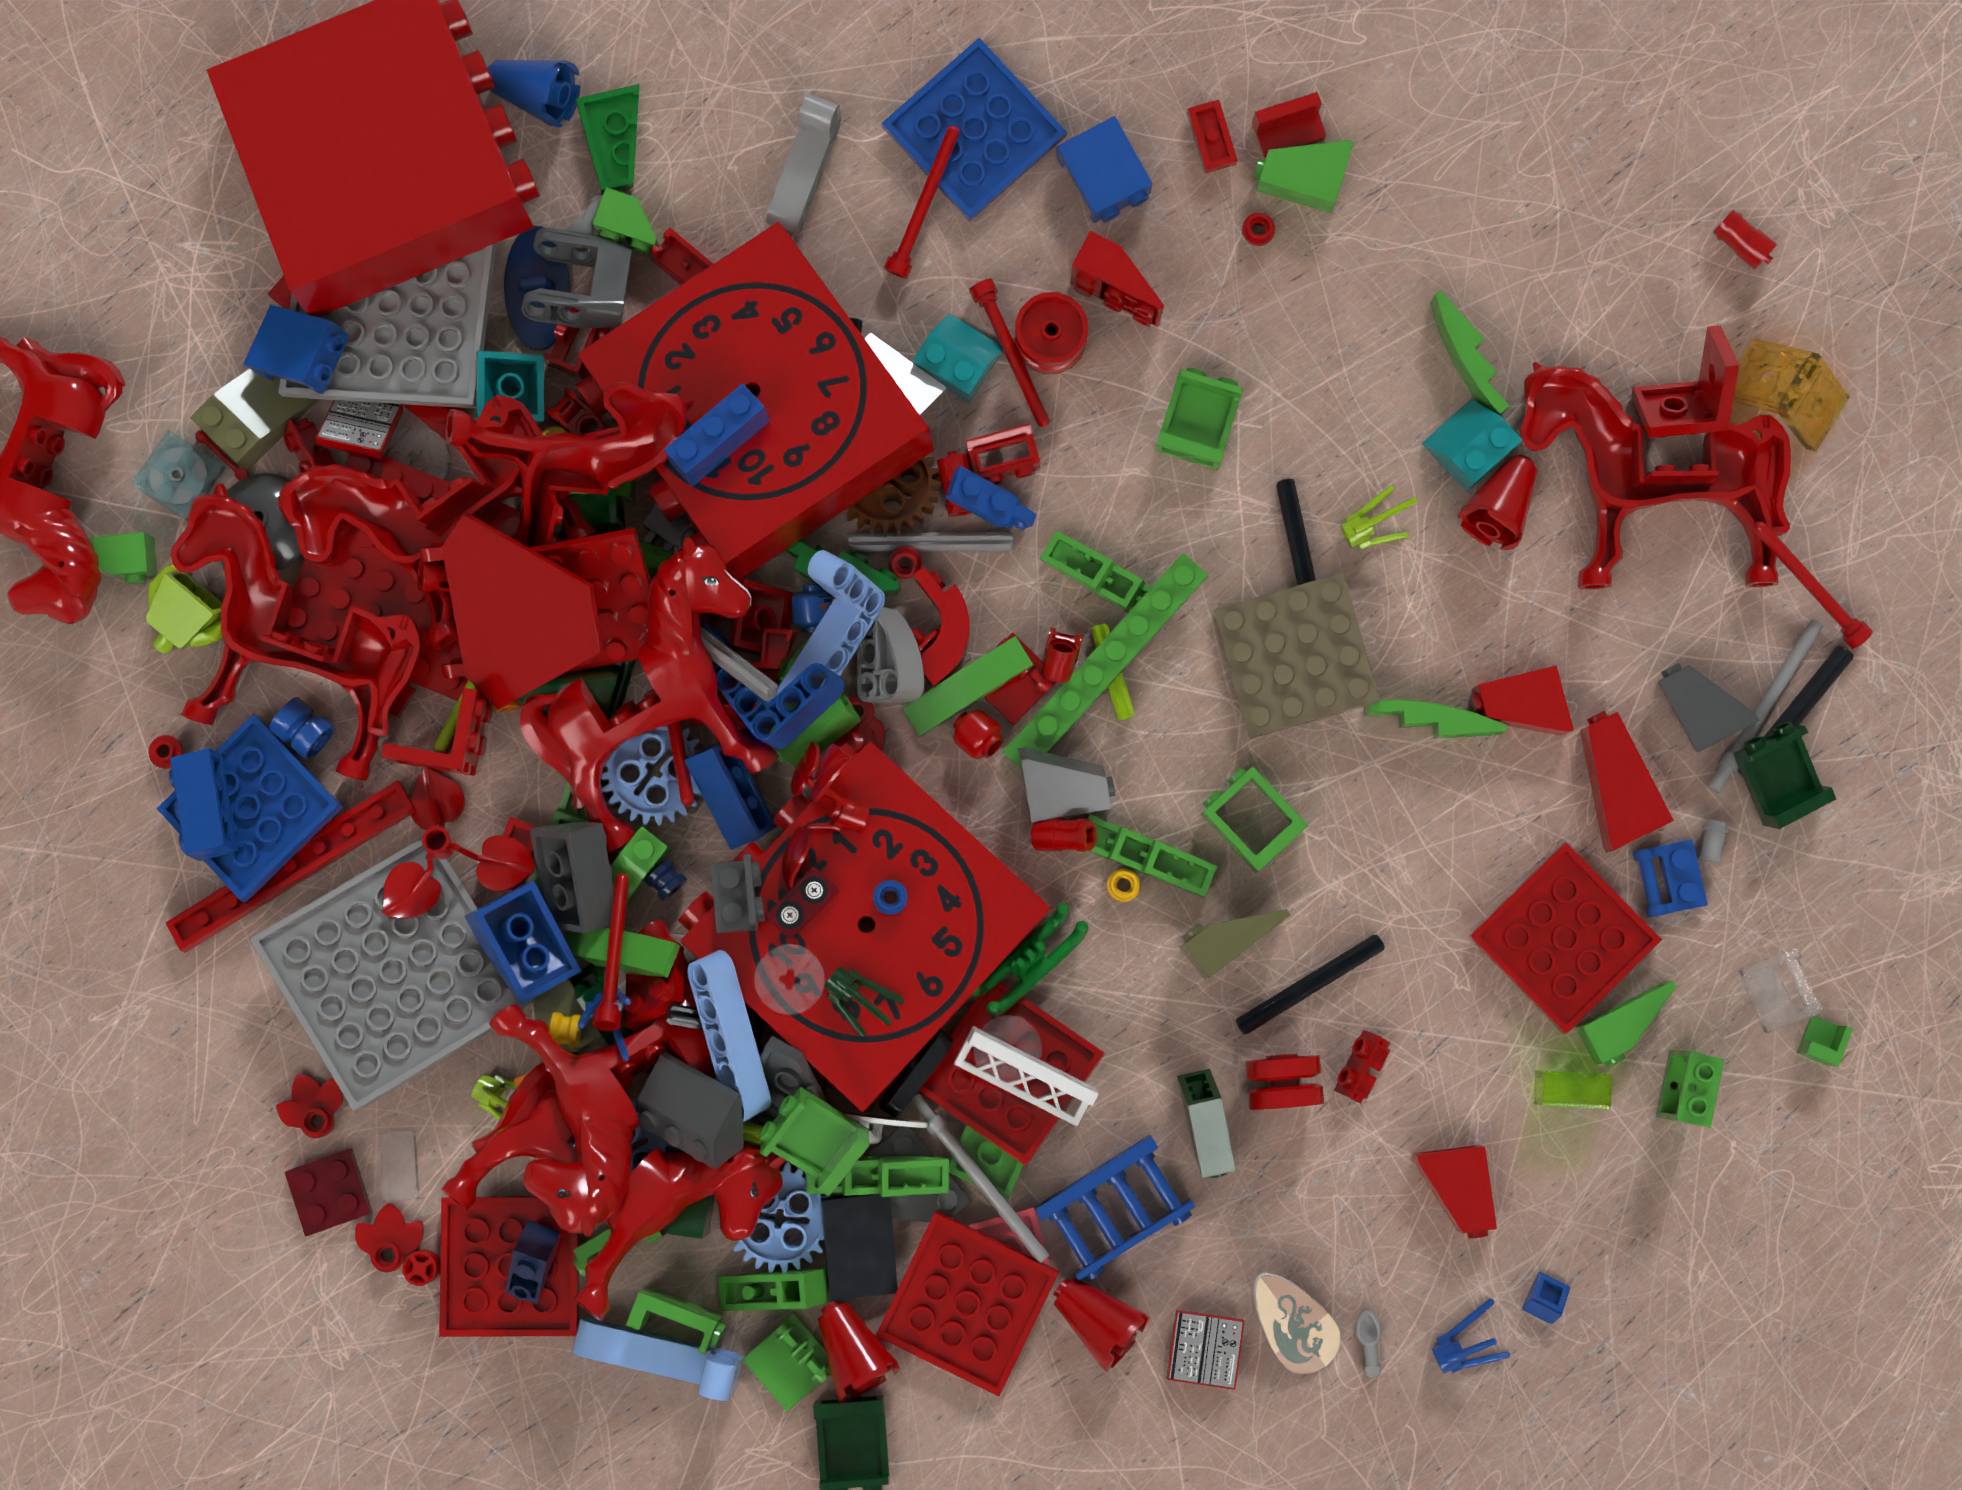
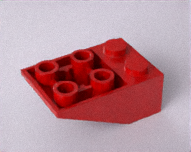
(1109, 274)

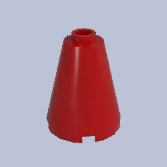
(1501, 504)
(1099, 1320)
(853, 1351)

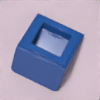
(1546, 1298)

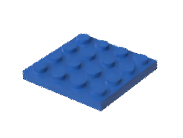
(998, 124)
(272, 803)

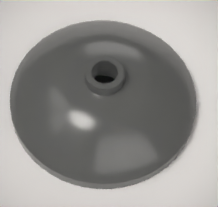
(261, 495)

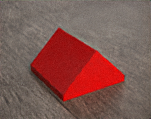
(768, 609)

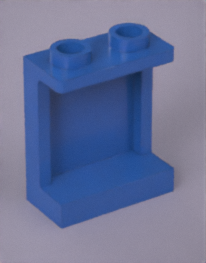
(1105, 170)
(296, 348)

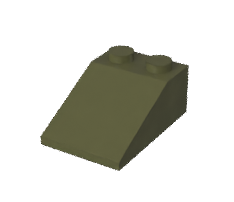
(249, 416)
(1223, 941)

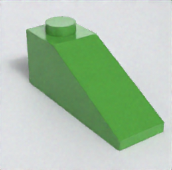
(127, 556)
(639, 860)
(1623, 1025)
(773, 1290)

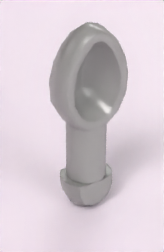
(585, 224)
(1369, 1333)

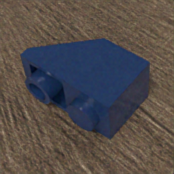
(532, 1261)

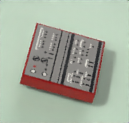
(359, 427)
(1205, 1349)

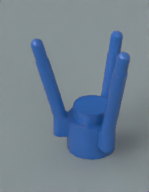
(591, 1006)
(1452, 1356)

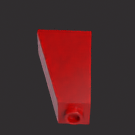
(1620, 783)

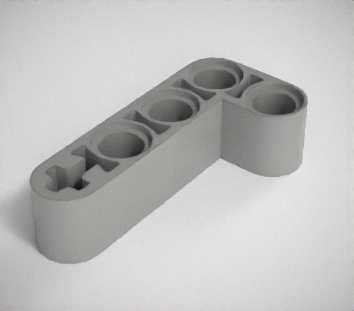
(818, 129)

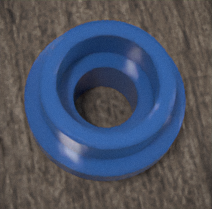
(890, 886)

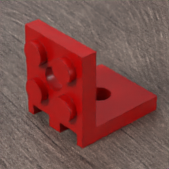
(1697, 405)
(467, 742)

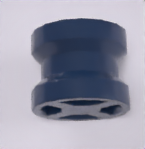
(666, 880)

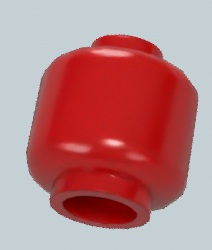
(977, 734)

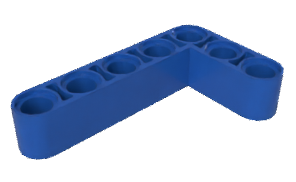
(781, 709)

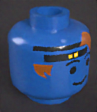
(810, 606)

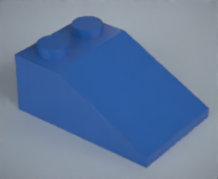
(523, 942)

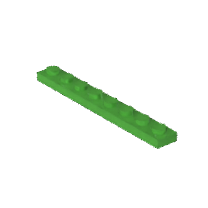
(1109, 658)

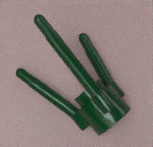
(844, 986)

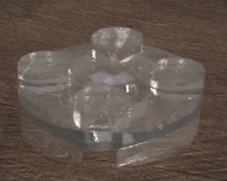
(419, 440)
(774, 993)
(1015, 1031)

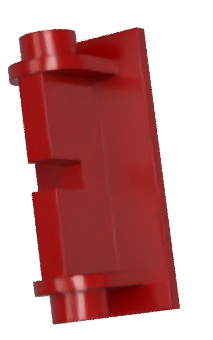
(302, 442)
(1367, 1052)

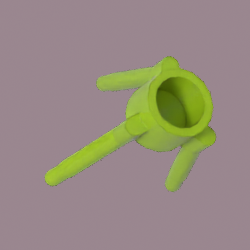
(1358, 529)
(491, 1093)

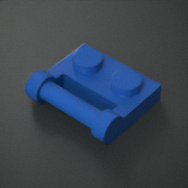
(1680, 876)

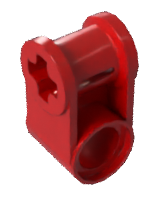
(574, 414)
(1061, 655)

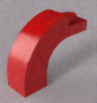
(951, 644)

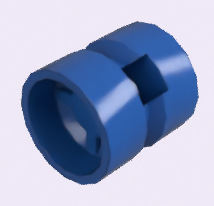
(296, 723)

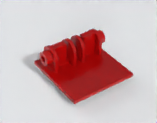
(1022, 691)

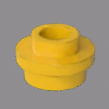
(1129, 875)

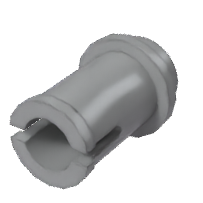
(1713, 841)

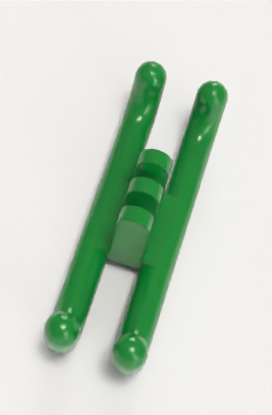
(1029, 961)

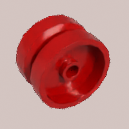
(1069, 328)
(1284, 1081)

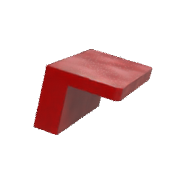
(1289, 124)

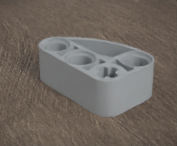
(889, 661)

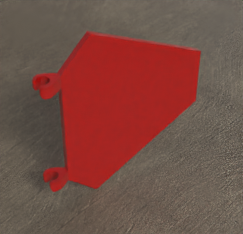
(513, 612)

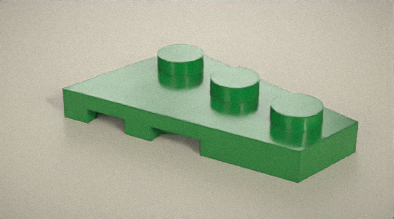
(611, 135)

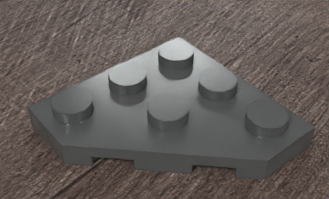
(785, 1073)
(918, 1207)

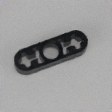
(915, 1074)

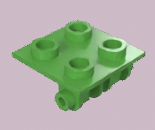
(789, 1362)

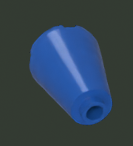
(538, 87)

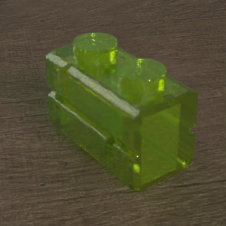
(1573, 1089)

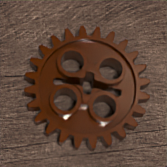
(873, 512)

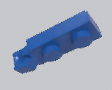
(988, 500)

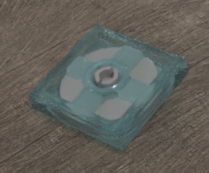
(177, 474)

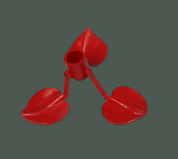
(841, 810)
(411, 889)

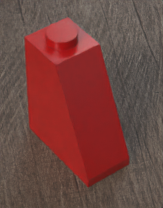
(1525, 701)
(1461, 1186)

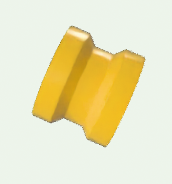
(566, 1029)

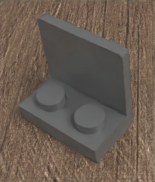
(735, 895)

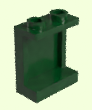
(1782, 776)
(852, 1443)

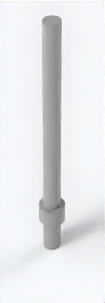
(1728, 762)
(938, 1126)

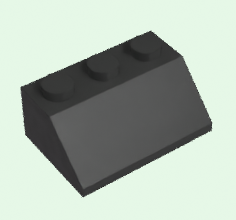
(574, 874)
(691, 1111)

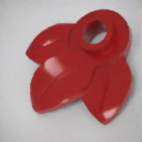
(867, 730)
(308, 1101)
(389, 1232)

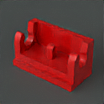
(679, 258)

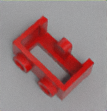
(564, 339)
(1020, 467)

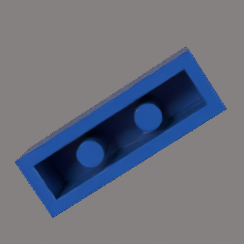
(717, 435)
(730, 795)
(203, 804)

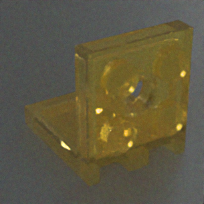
(1792, 389)

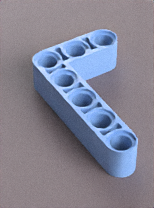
(846, 620)
(729, 1031)
(660, 1355)

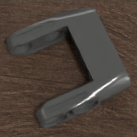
(609, 283)

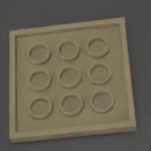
(1296, 656)

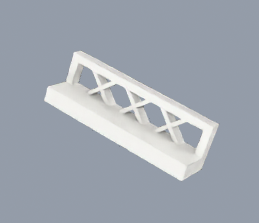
(1034, 1067)

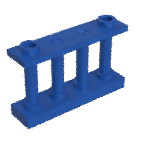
(1085, 1192)

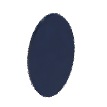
(528, 272)

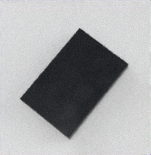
(858, 1246)

